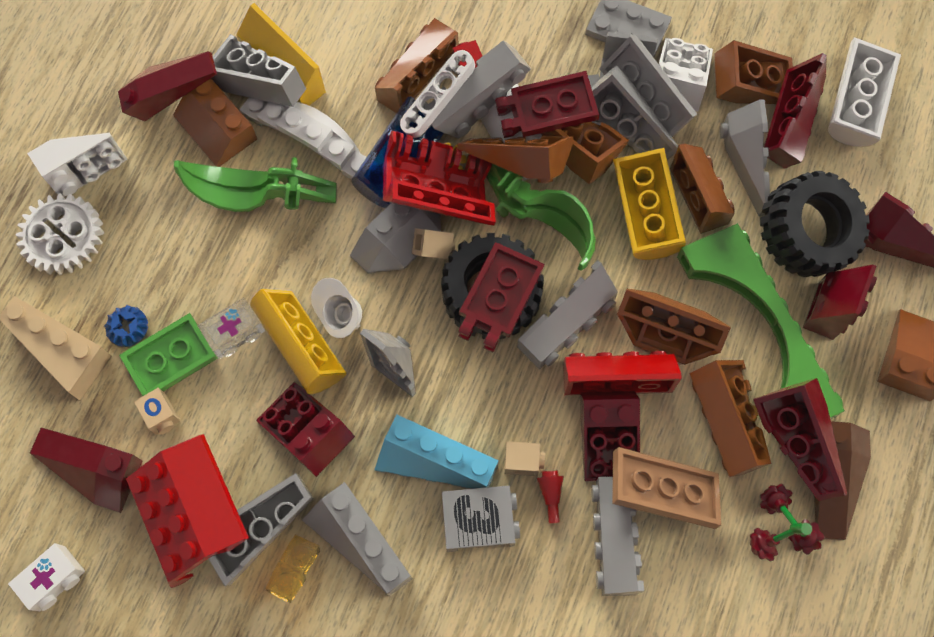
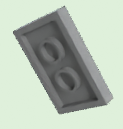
(627, 18)

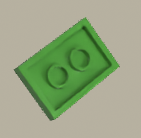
(168, 356)

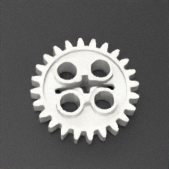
(42, 251)

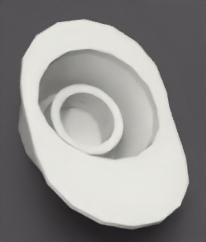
(336, 307)

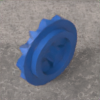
(137, 328)

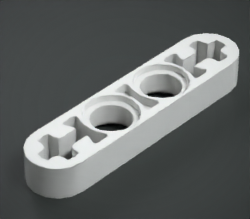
(441, 96)

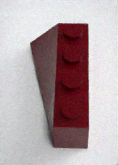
(796, 111)

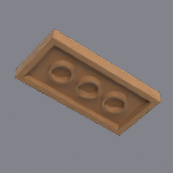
(666, 488)

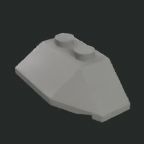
(389, 238)

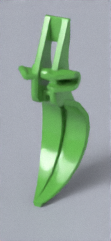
(248, 189)
(552, 207)

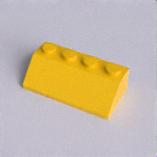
(265, 35)

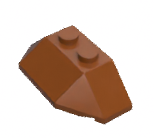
(671, 326)

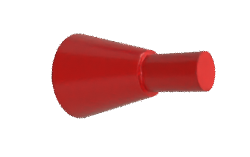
(551, 489)

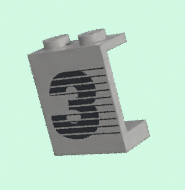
(479, 517)

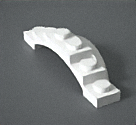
(310, 128)

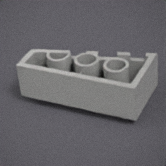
(491, 79)
(263, 521)

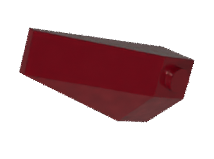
(165, 84)
(898, 233)
(804, 430)
(88, 467)

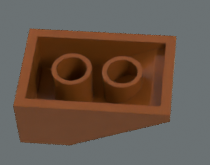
(749, 73)
(910, 356)

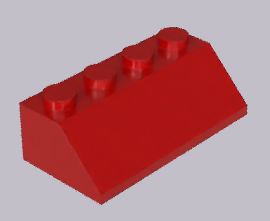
(624, 372)

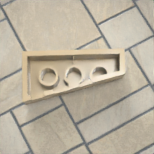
(62, 351)

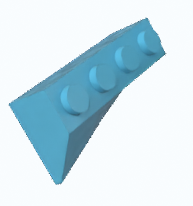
(433, 457)

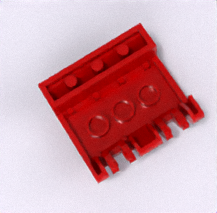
(433, 183)
(186, 508)

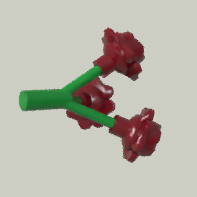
(803, 534)

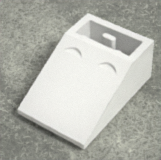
(687, 68)
(76, 160)

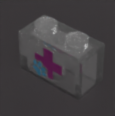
(231, 328)

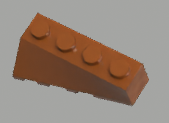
(417, 65)
(731, 416)

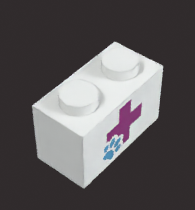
(47, 578)

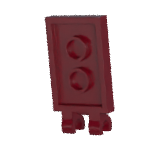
(548, 105)
(499, 294)

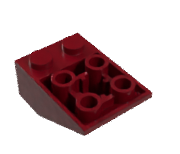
(840, 300)
(607, 423)
(306, 428)

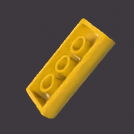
(649, 205)
(297, 339)

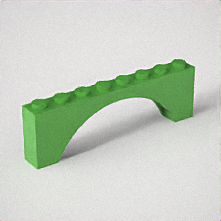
(731, 262)

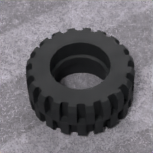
(842, 215)
(469, 261)

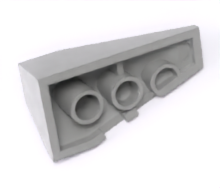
(629, 114)
(743, 141)
(391, 358)

